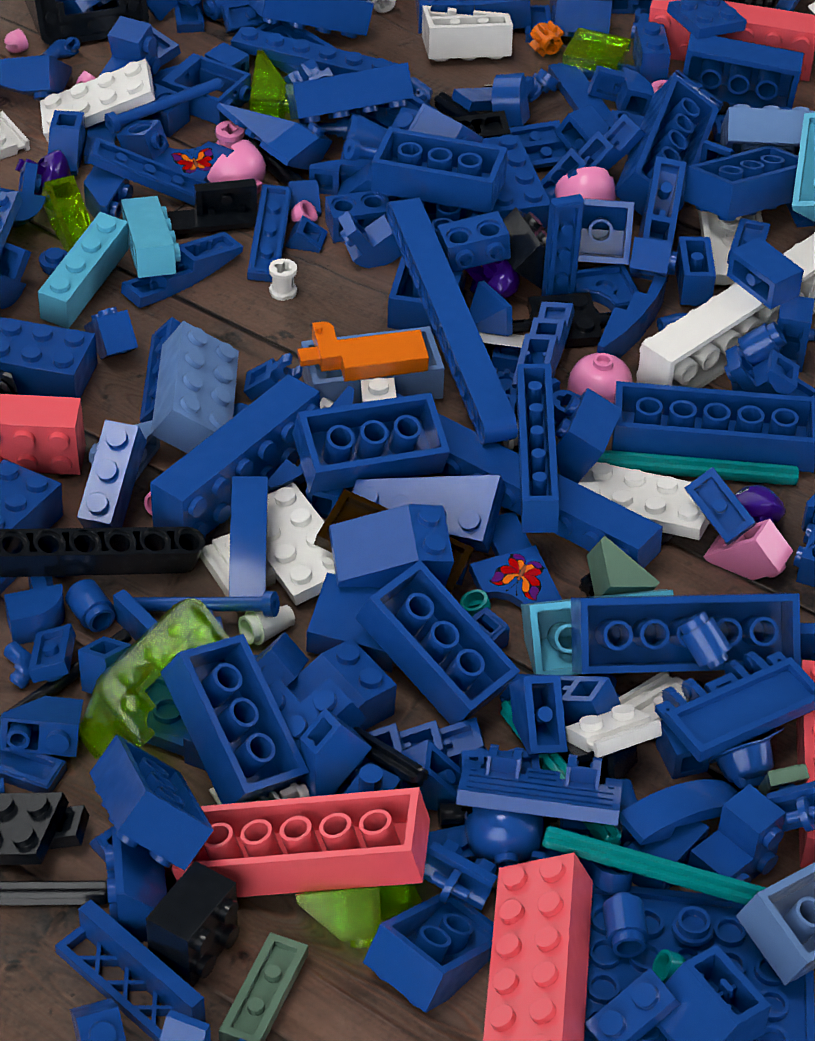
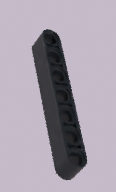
(99, 551)

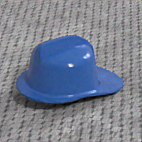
(747, 762)

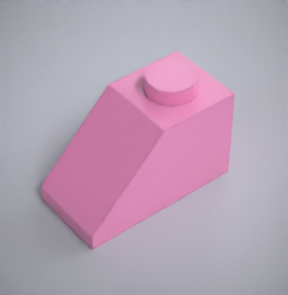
(754, 554)

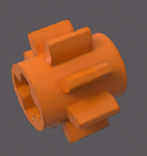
(546, 38)

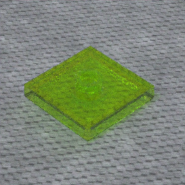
(596, 48)

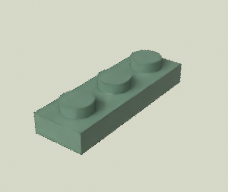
(264, 990)

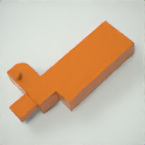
(366, 355)

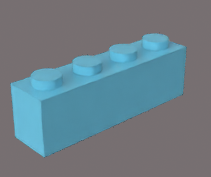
(150, 237)
(83, 270)

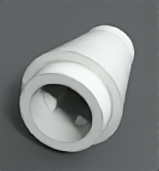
(259, 628)

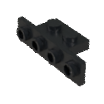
(218, 208)

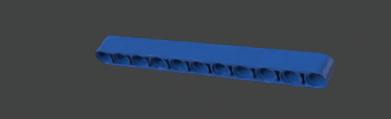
(452, 322)

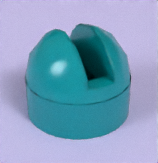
(475, 601)
(666, 964)

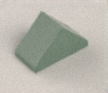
(615, 571)

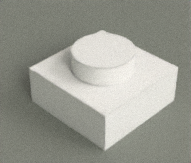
(377, 389)

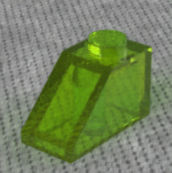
(346, 913)

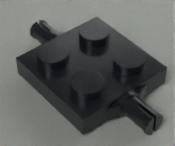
(586, 321)

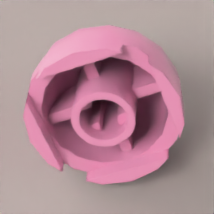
(241, 164)
(589, 182)
(599, 374)

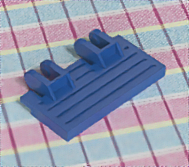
(737, 704)
(540, 790)

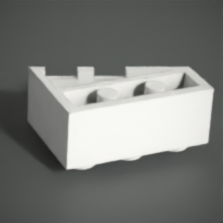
(466, 36)

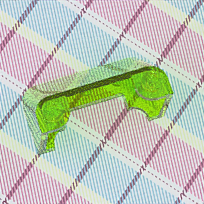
(119, 695)

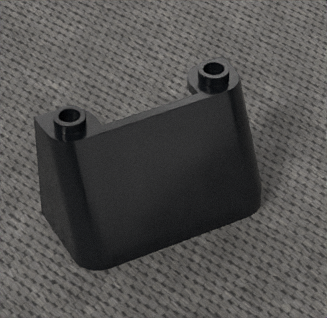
(85, 26)

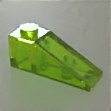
(268, 89)
(65, 210)

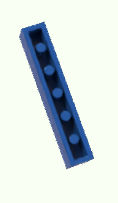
(537, 449)

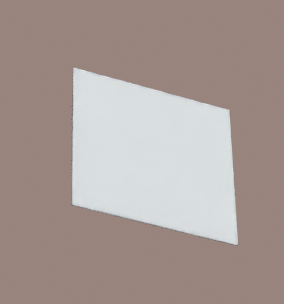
(512, 340)

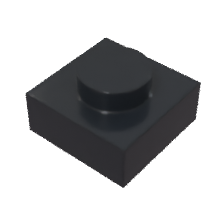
(71, 828)

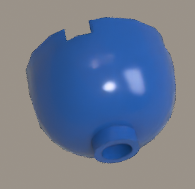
(503, 835)

